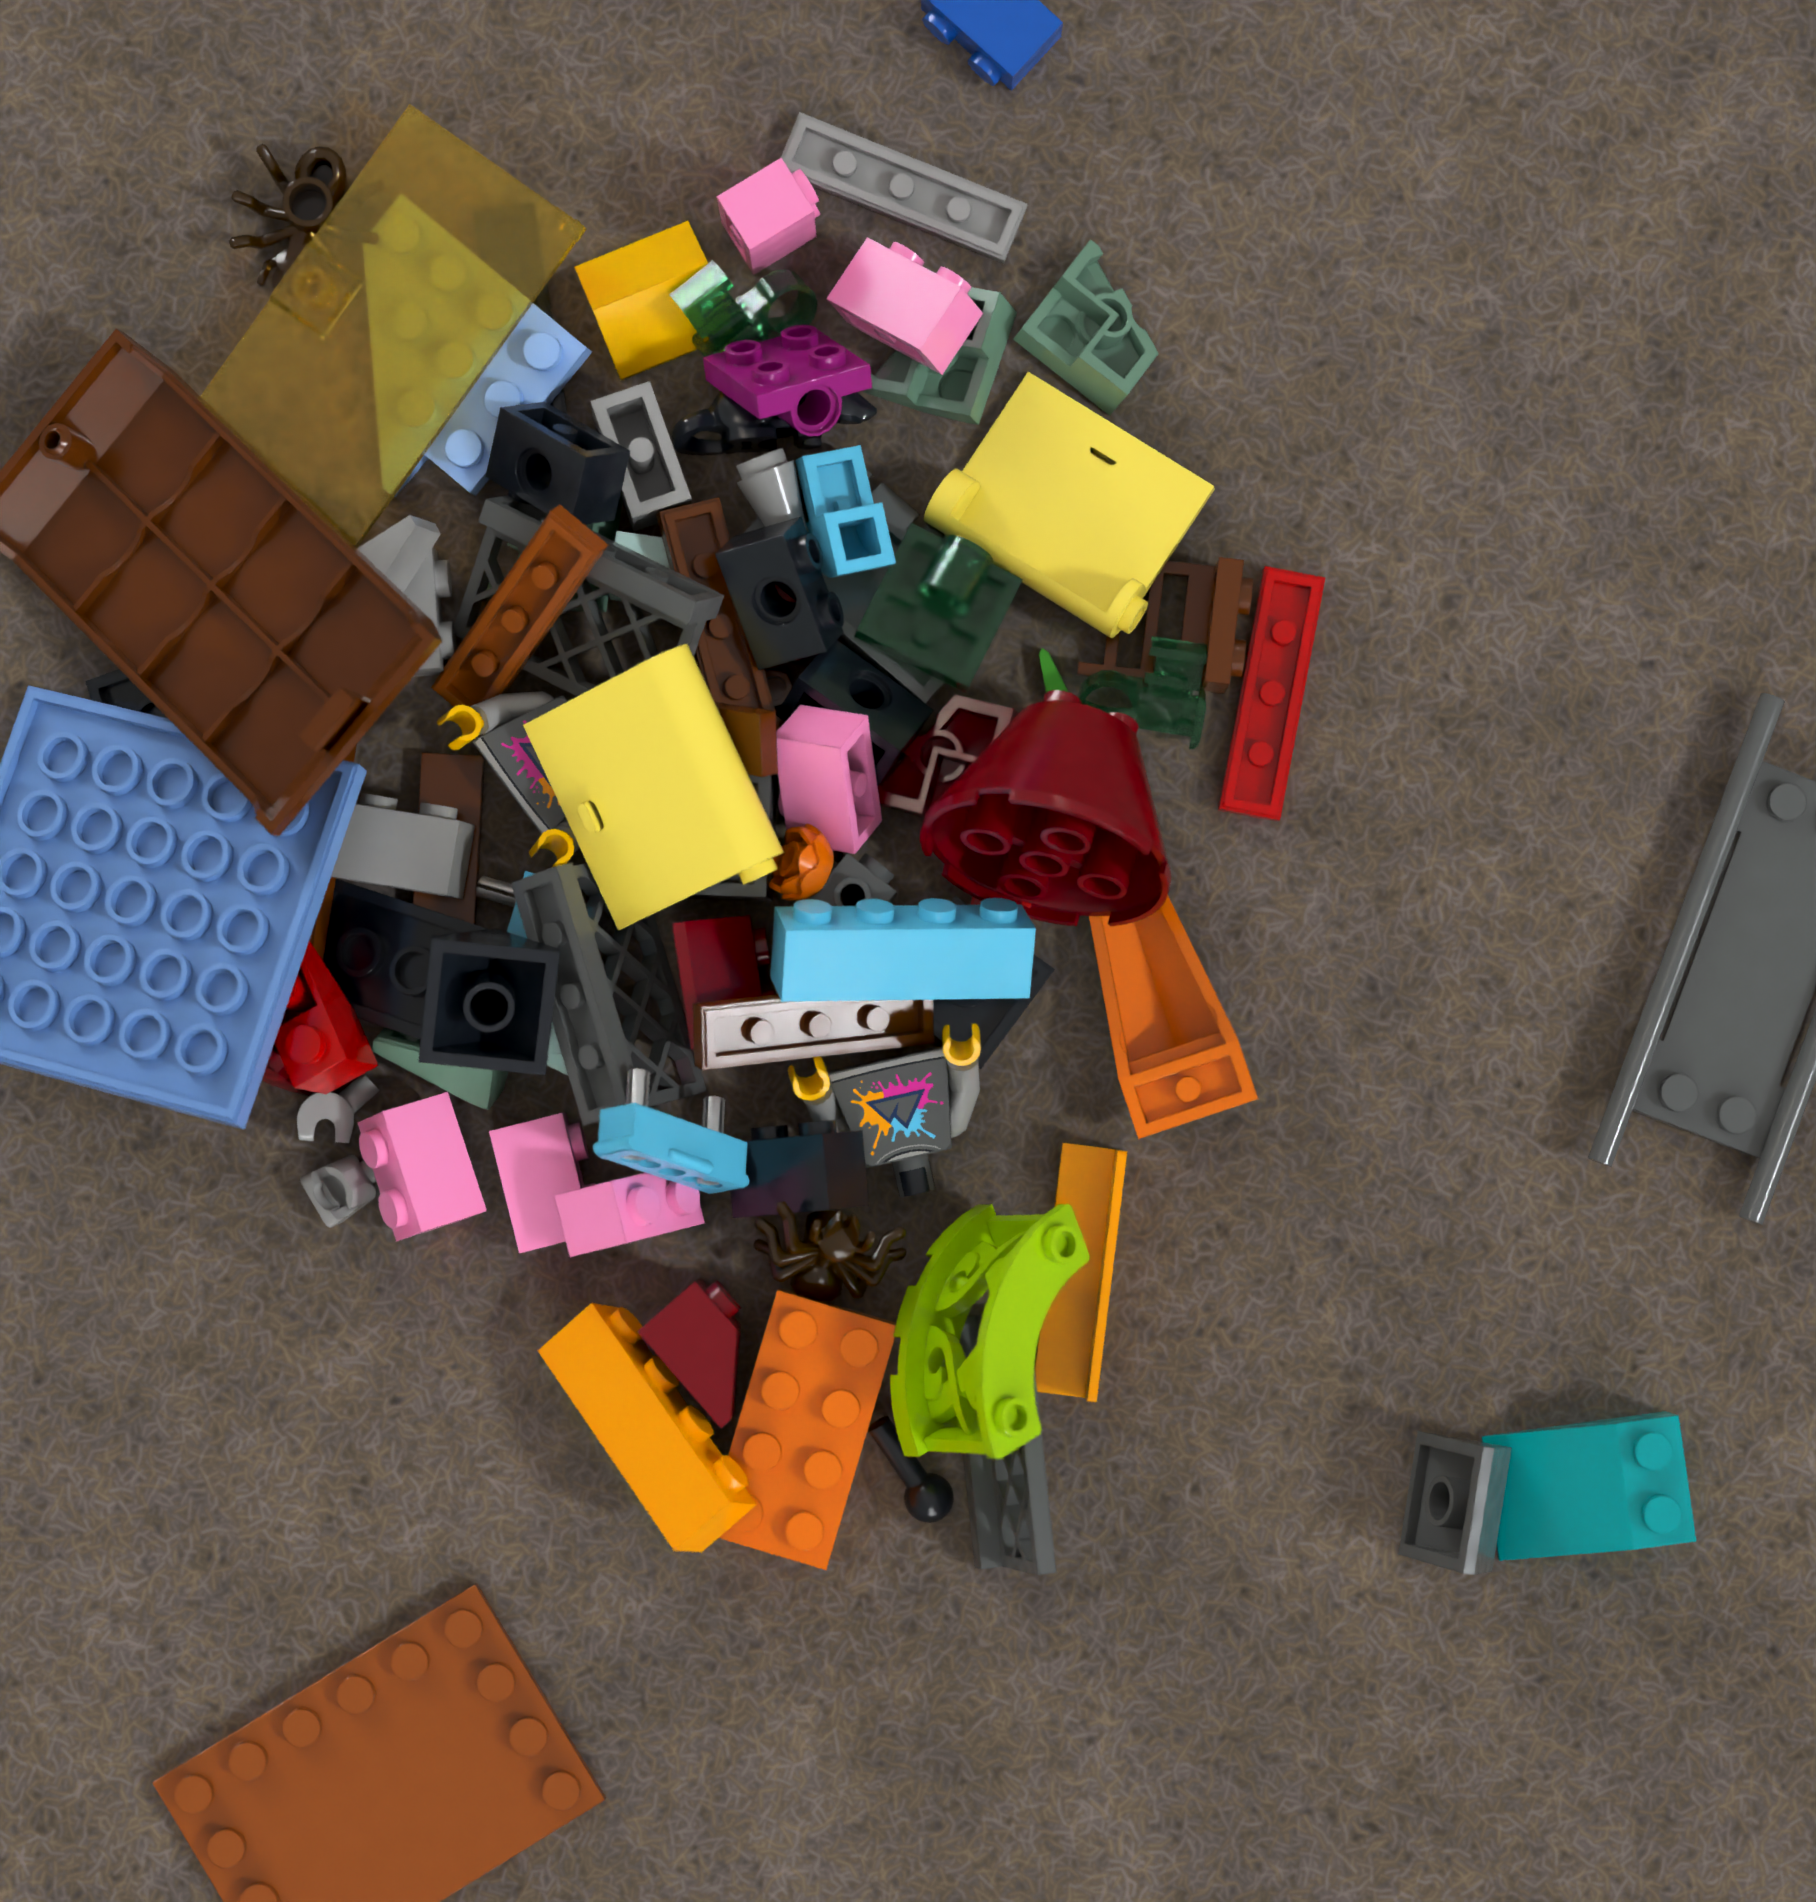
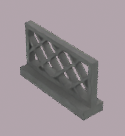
(618, 571)
(586, 995)
(1008, 1499)

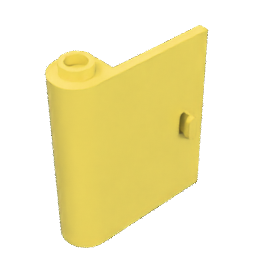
(1066, 519)
(654, 787)

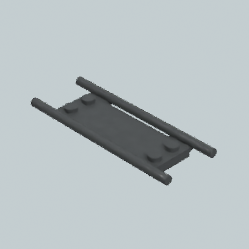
(1735, 979)

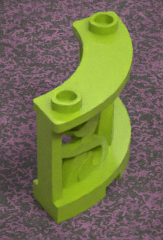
(938, 1389)

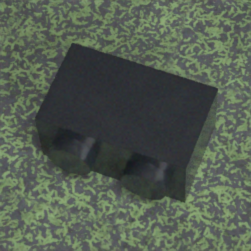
(806, 1171)

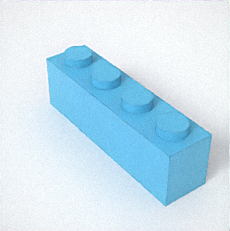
(902, 951)

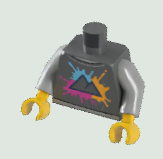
(516, 762)
(901, 1104)

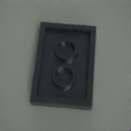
(382, 954)

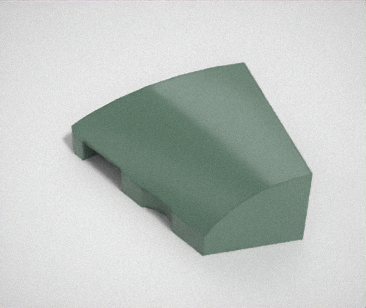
(1089, 334)
(968, 379)

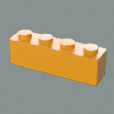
(648, 1427)

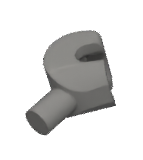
(335, 1107)
(340, 1189)

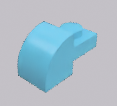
(843, 513)

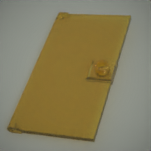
(389, 320)

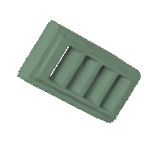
(472, 1085)

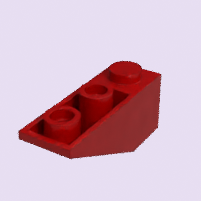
(321, 1032)

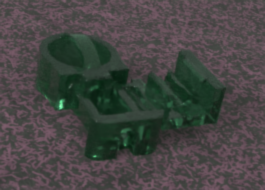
(723, 320)
(1168, 699)

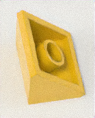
(633, 302)

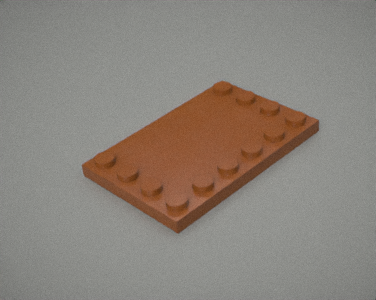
(387, 1773)

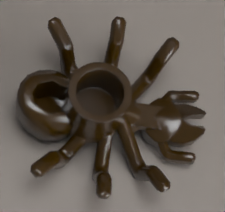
(306, 205)
(827, 1254)

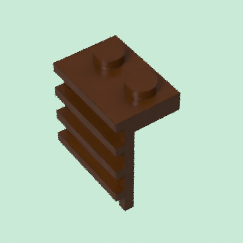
(1209, 617)

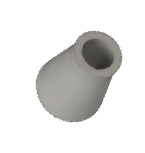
(771, 487)

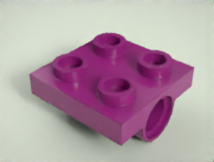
(777, 373)

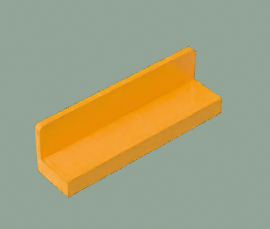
(1075, 1324)

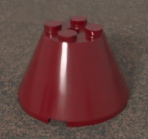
(1056, 818)

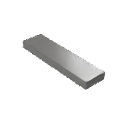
(904, 188)

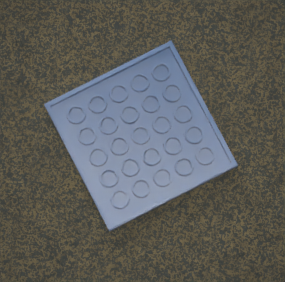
(149, 908)

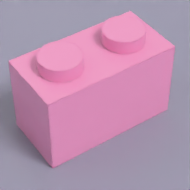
(769, 214)
(906, 304)
(828, 775)
(420, 1166)
(534, 1166)
(626, 1212)

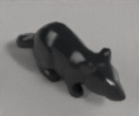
(746, 433)

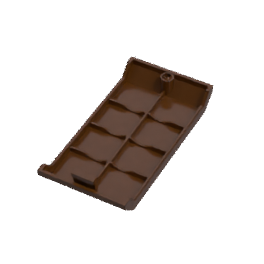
(208, 578)

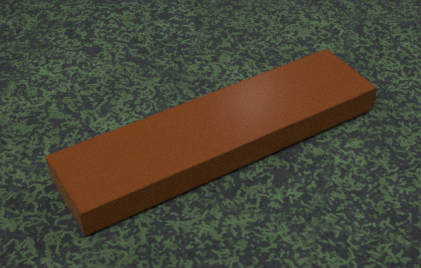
(521, 610)

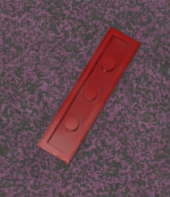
(1271, 693)

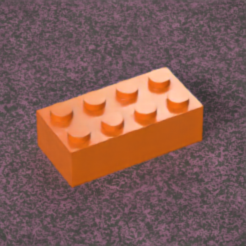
(806, 1424)

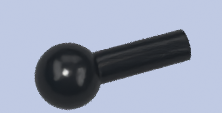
(926, 1494)

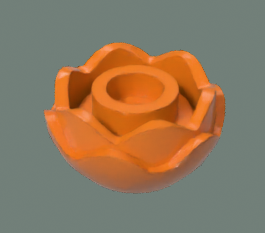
(803, 865)

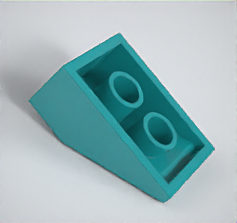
(1595, 1488)

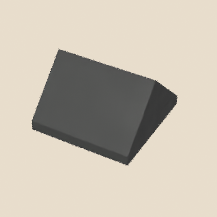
(1454, 1503)

